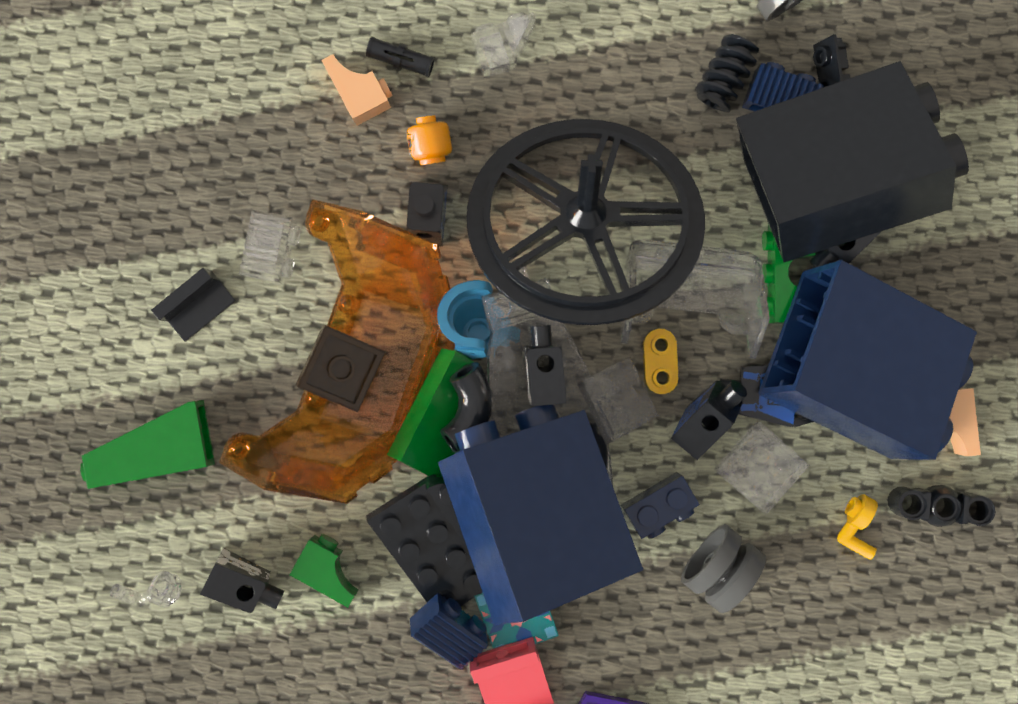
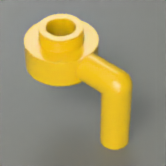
(859, 514)

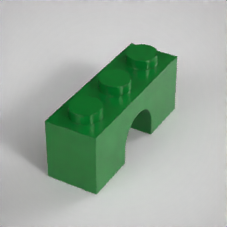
(776, 274)

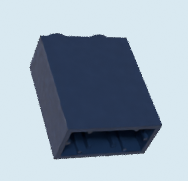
(869, 362)
(538, 513)

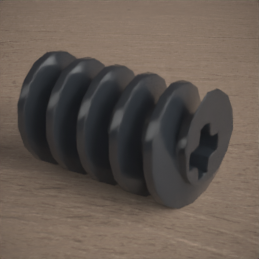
(725, 70)

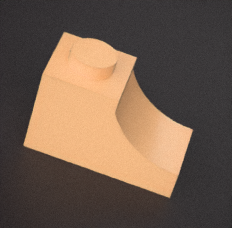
(361, 93)
(965, 427)

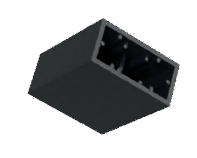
(850, 160)

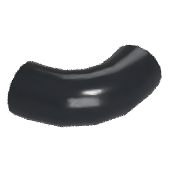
(473, 402)

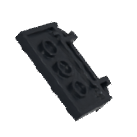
(427, 541)

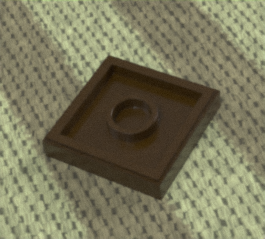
(340, 368)

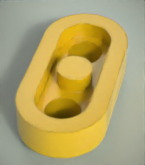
(659, 361)

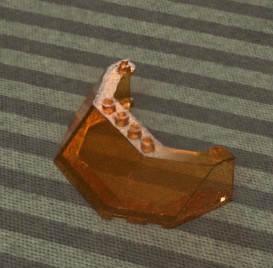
(385, 301)

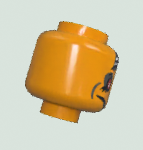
(429, 140)

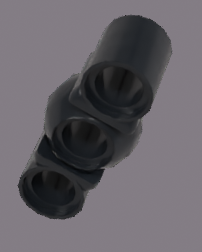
(955, 506)

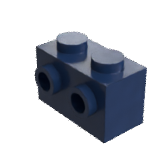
(660, 505)

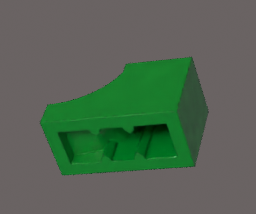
(322, 571)

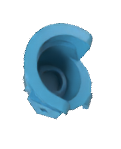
(464, 318)

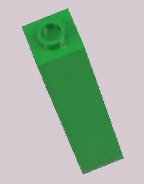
(419, 438)
(160, 447)

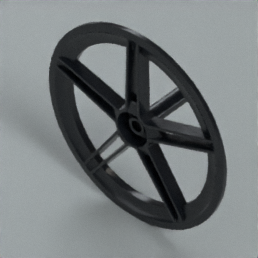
(585, 216)

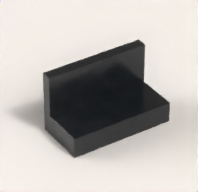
(194, 303)

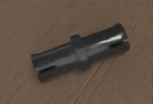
(378, 50)

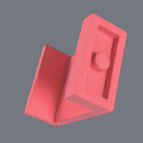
(511, 675)

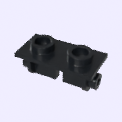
(830, 60)

